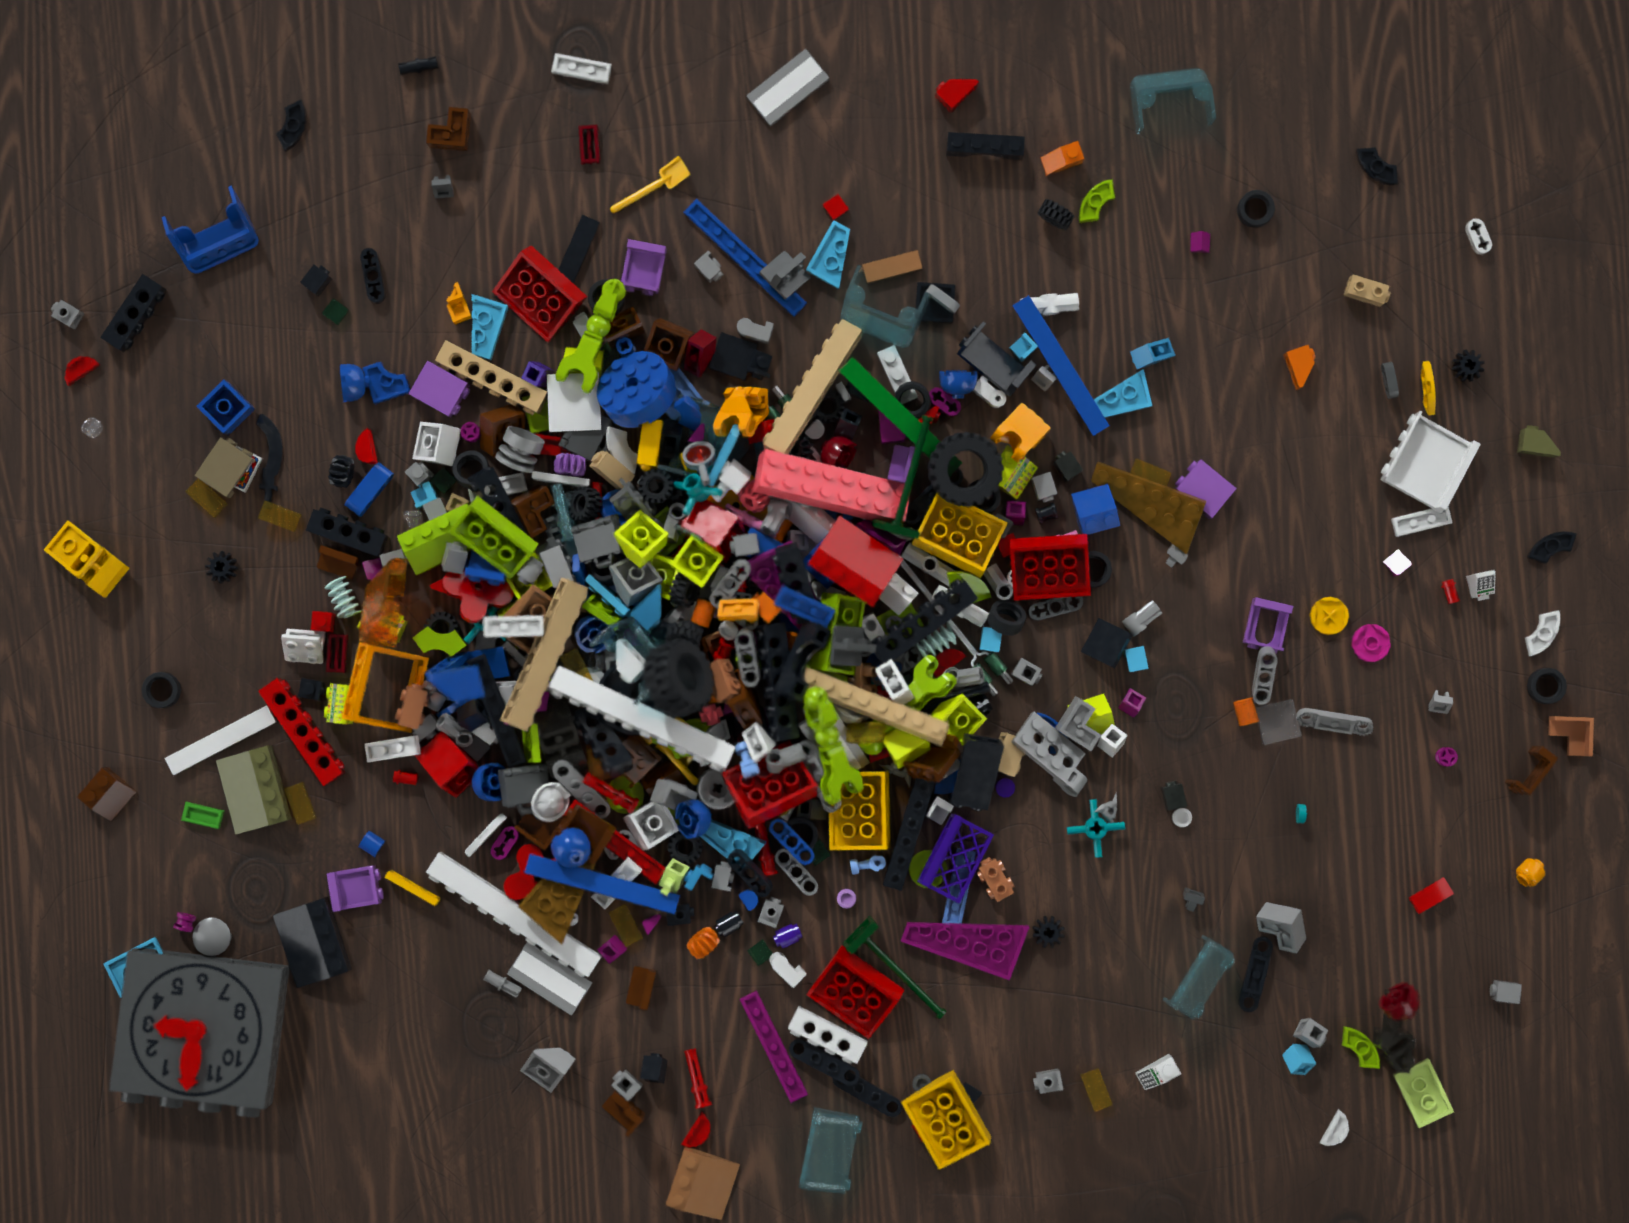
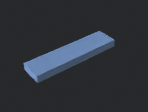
(954, 911)

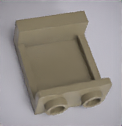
(225, 466)

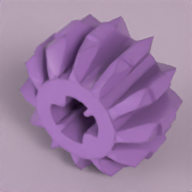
(570, 465)

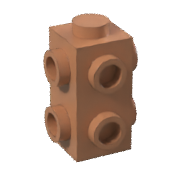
(725, 681)
(414, 700)
(992, 873)

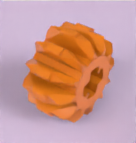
(703, 942)

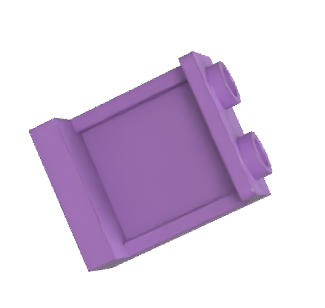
(643, 267)
(440, 389)
(1207, 485)
(355, 887)

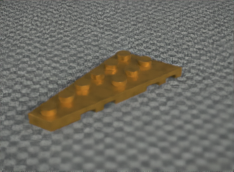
(1161, 507)
(553, 905)

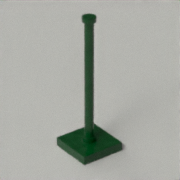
(897, 525)
(861, 935)

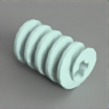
(342, 598)
(937, 641)

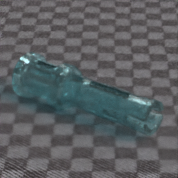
(565, 521)

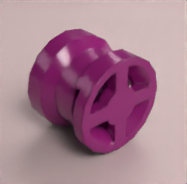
(470, 429)
(1450, 756)
(184, 922)

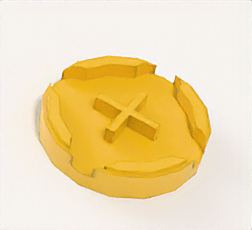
(1329, 615)

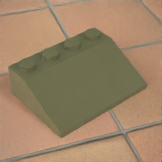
(253, 789)

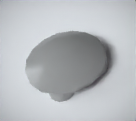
(211, 936)

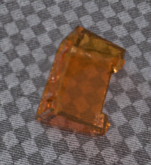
(379, 613)

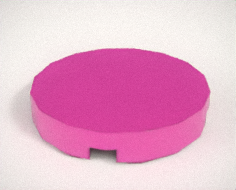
(1371, 643)

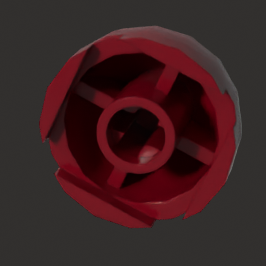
(838, 452)
(1401, 1002)

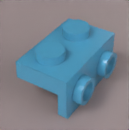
(693, 876)

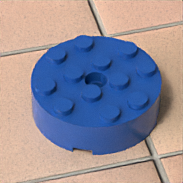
(636, 389)

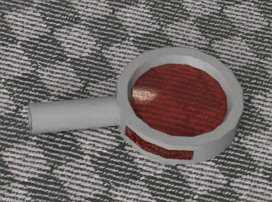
(699, 457)

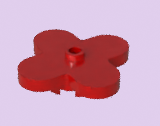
(474, 601)
(520, 884)

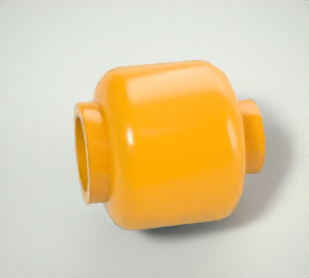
(1530, 872)

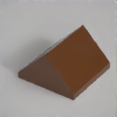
(625, 325)

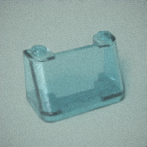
(829, 1151)

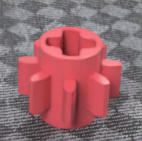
(711, 714)

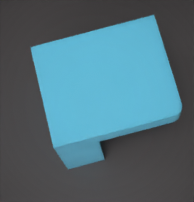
(1023, 347)
(424, 495)
(990, 640)
(1136, 659)
(1299, 1059)

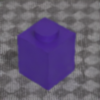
(536, 374)

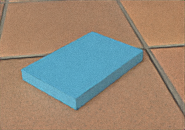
(723, 454)
(116, 966)

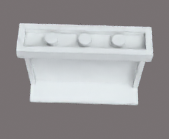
(1429, 462)

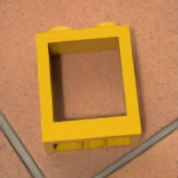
(649, 445)

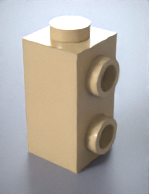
(1367, 290)
(610, 469)

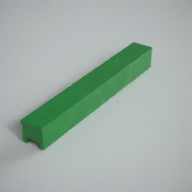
(891, 408)

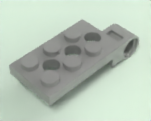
(1067, 778)

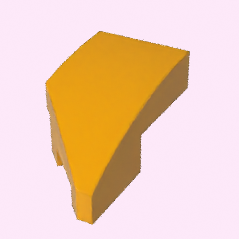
(457, 306)

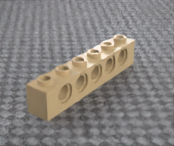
(450, 352)

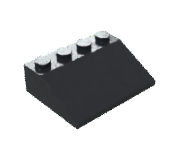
(312, 942)

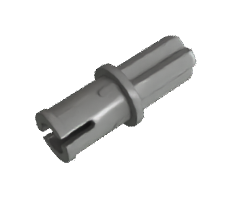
(502, 983)

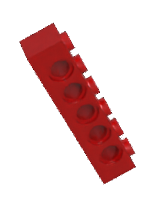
(270, 695)

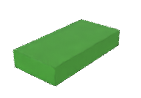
(202, 815)

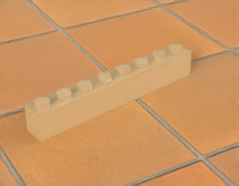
(813, 388)
(544, 654)
(879, 708)

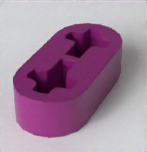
(947, 398)
(501, 840)

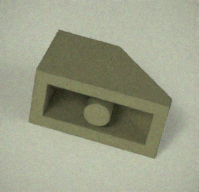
(1537, 443)

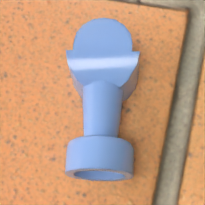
(748, 766)
(875, 863)

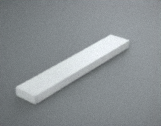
(220, 740)

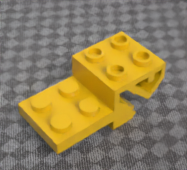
(86, 559)

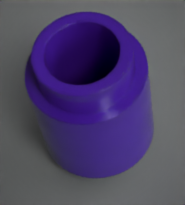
(787, 935)

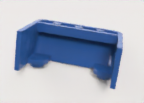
(217, 242)
(462, 682)

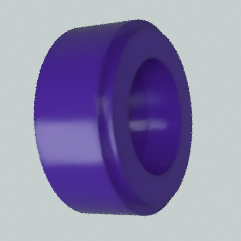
(1005, 787)

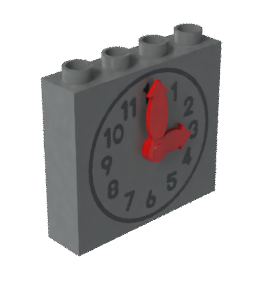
(199, 1030)

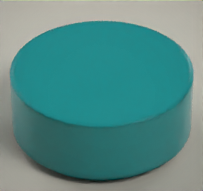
(1301, 813)

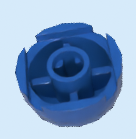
(352, 382)
(958, 382)
(587, 630)
(486, 782)
(693, 818)
(571, 848)

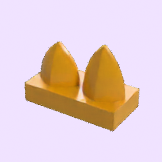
(738, 610)

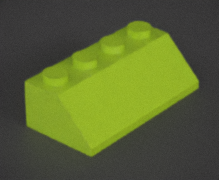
(494, 537)
(426, 543)
(848, 613)

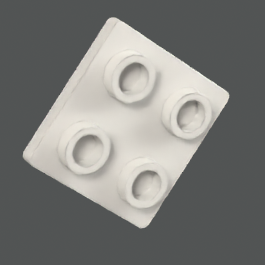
(303, 646)

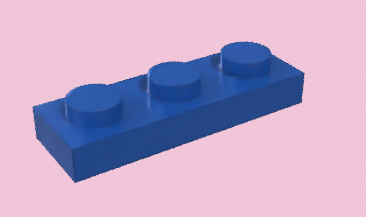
(804, 606)

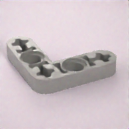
(727, 593)

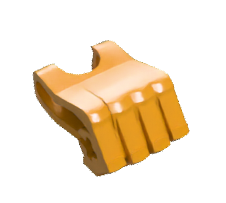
(742, 407)
(1022, 431)

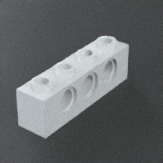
(822, 1025)

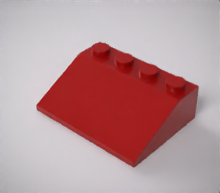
(539, 293)
(855, 561)
(1050, 567)
(769, 793)
(855, 992)

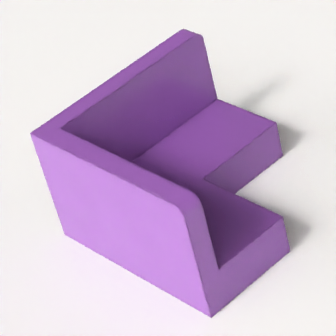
(900, 463)

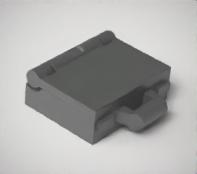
(586, 442)
(597, 540)
(520, 785)

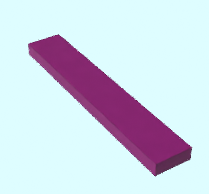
(773, 1046)

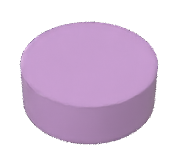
(846, 898)

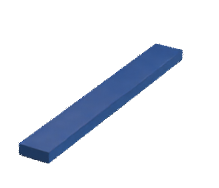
(739, 253)
(1060, 365)
(602, 884)

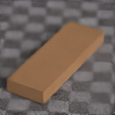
(892, 266)

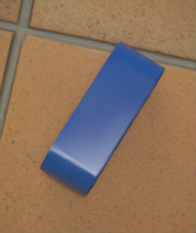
(369, 489)
(796, 850)

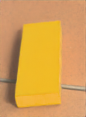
(412, 887)

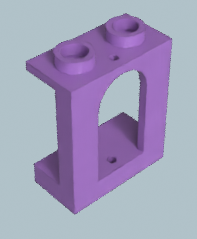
(1282, 620)

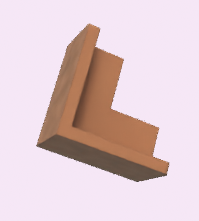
(1578, 732)

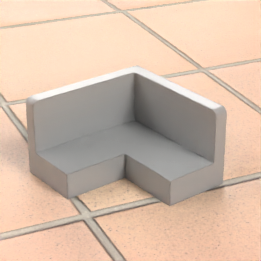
(1074, 724)
(671, 794)
(1285, 923)

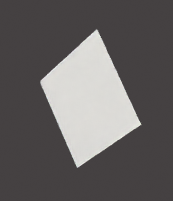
(570, 407)

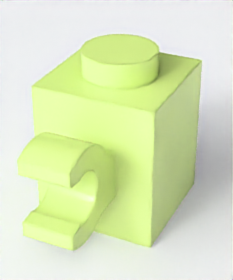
(673, 877)

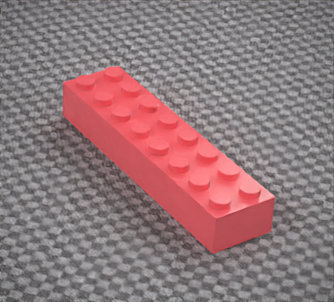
(827, 487)

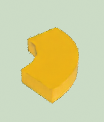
(1428, 384)

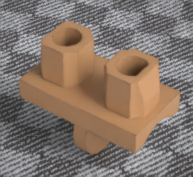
(863, 676)

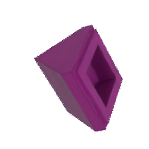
(1200, 242)

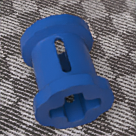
(624, 342)

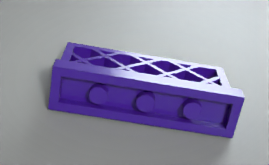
(940, 851)

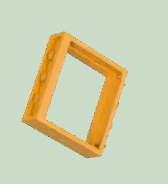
(359, 680)

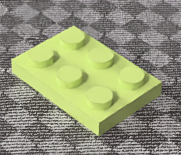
(1423, 1093)

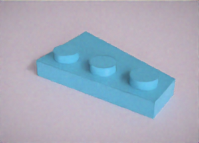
(830, 255)
(487, 324)
(1126, 396)
(608, 596)
(727, 839)

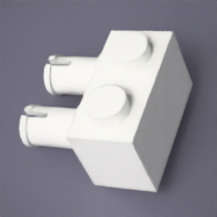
(732, 478)

